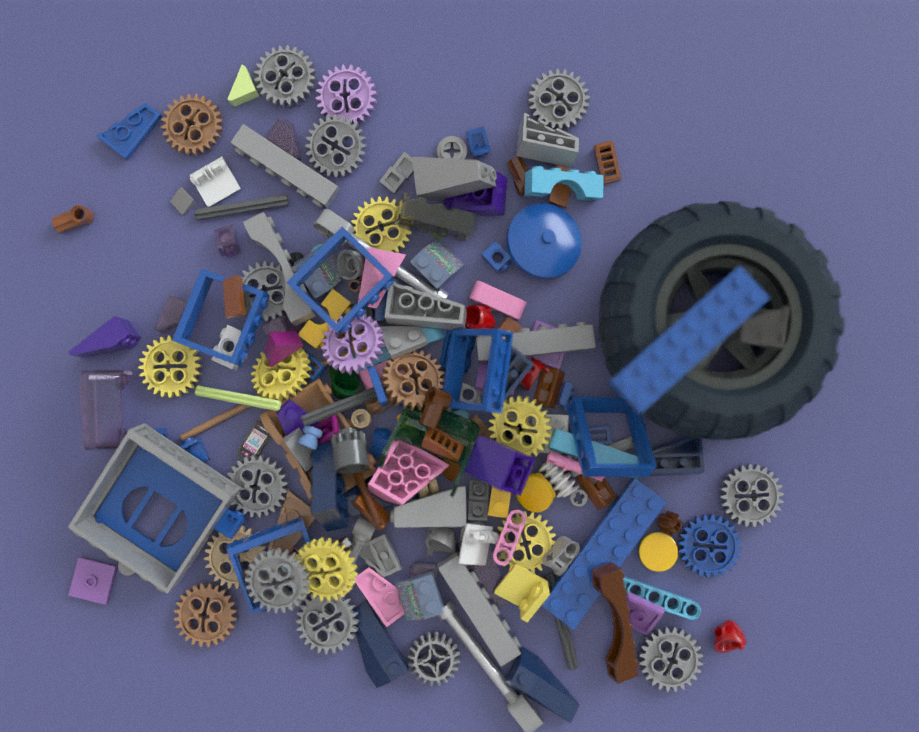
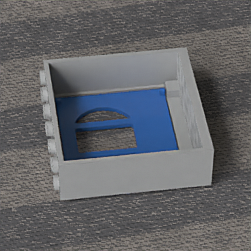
(173, 474)

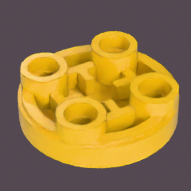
(536, 494)
(657, 551)

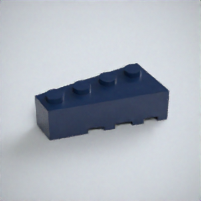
(327, 497)

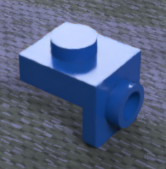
(478, 141)
(379, 441)

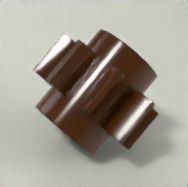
(669, 523)

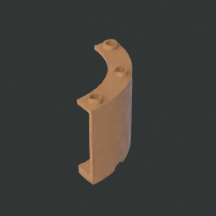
(310, 399)

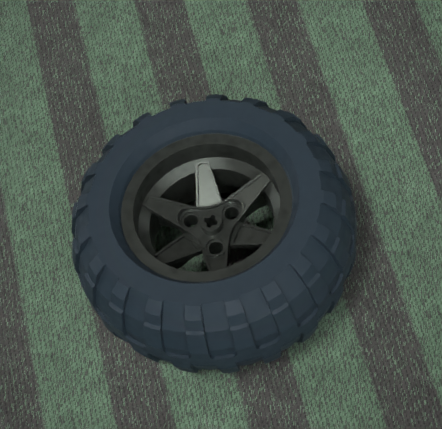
(781, 262)

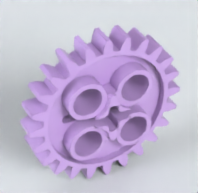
(362, 93)
(369, 338)

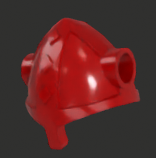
(479, 317)
(530, 377)
(729, 637)

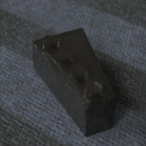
(434, 218)

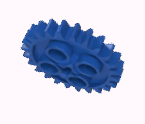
(711, 528)

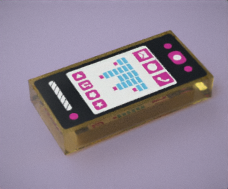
(254, 441)

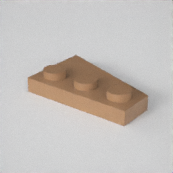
(293, 508)

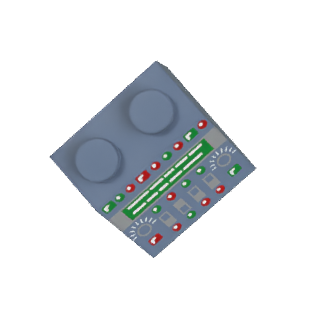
(436, 264)
(324, 277)
(420, 597)

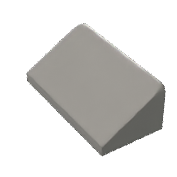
(300, 452)

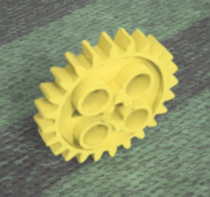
(376, 210)
(275, 381)
(170, 383)
(523, 410)
(541, 538)
(326, 569)

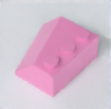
(405, 473)

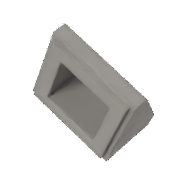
(183, 201)

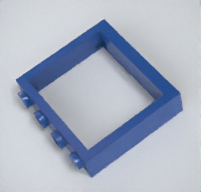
(316, 261)
(193, 310)
(496, 370)
(589, 467)
(256, 540)

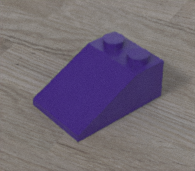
(482, 202)
(111, 337)

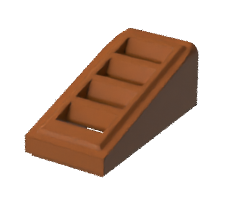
(610, 146)
(434, 446)

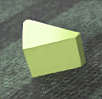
(243, 88)

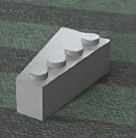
(422, 309)

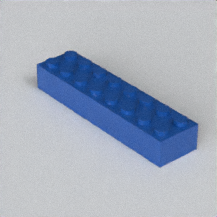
(688, 340)
(608, 542)

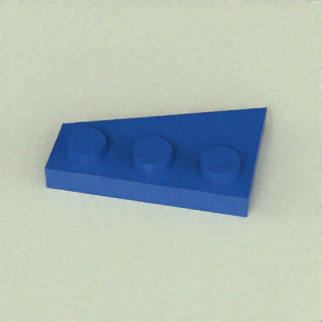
(131, 131)

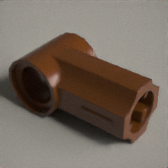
(517, 169)
(436, 402)

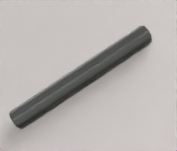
(241, 207)
(339, 406)
(564, 633)

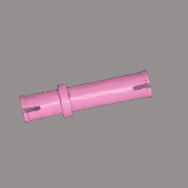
(566, 463)

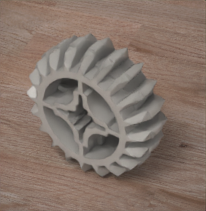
(425, 661)

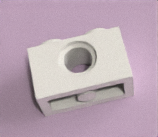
(227, 335)

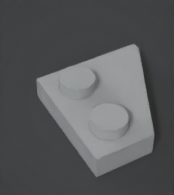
(402, 339)
(381, 555)

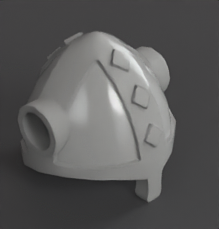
(350, 264)
(440, 540)

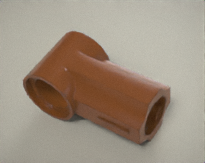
(71, 219)

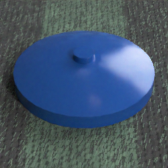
(543, 241)

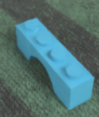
(586, 185)

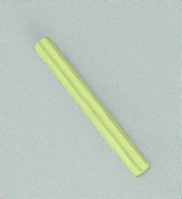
(239, 398)

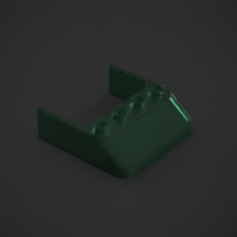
(413, 433)

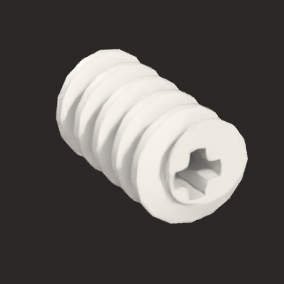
(559, 479)

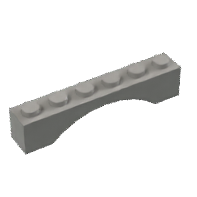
(262, 234)

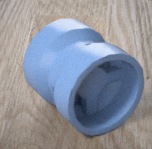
(310, 437)

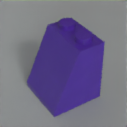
(499, 465)

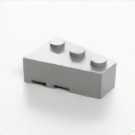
(545, 143)

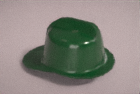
(344, 384)

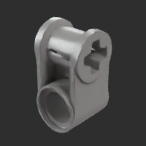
(561, 555)

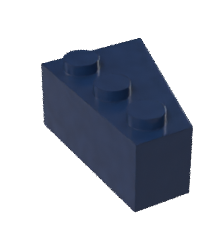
(518, 368)
(679, 458)

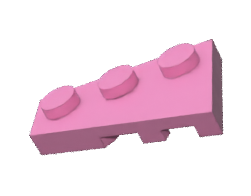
(372, 275)
(381, 595)

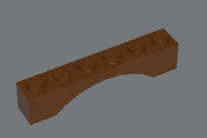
(621, 655)

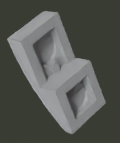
(399, 173)

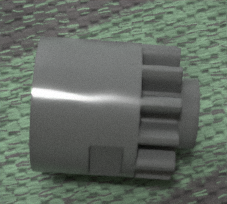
(349, 451)

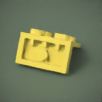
(523, 590)

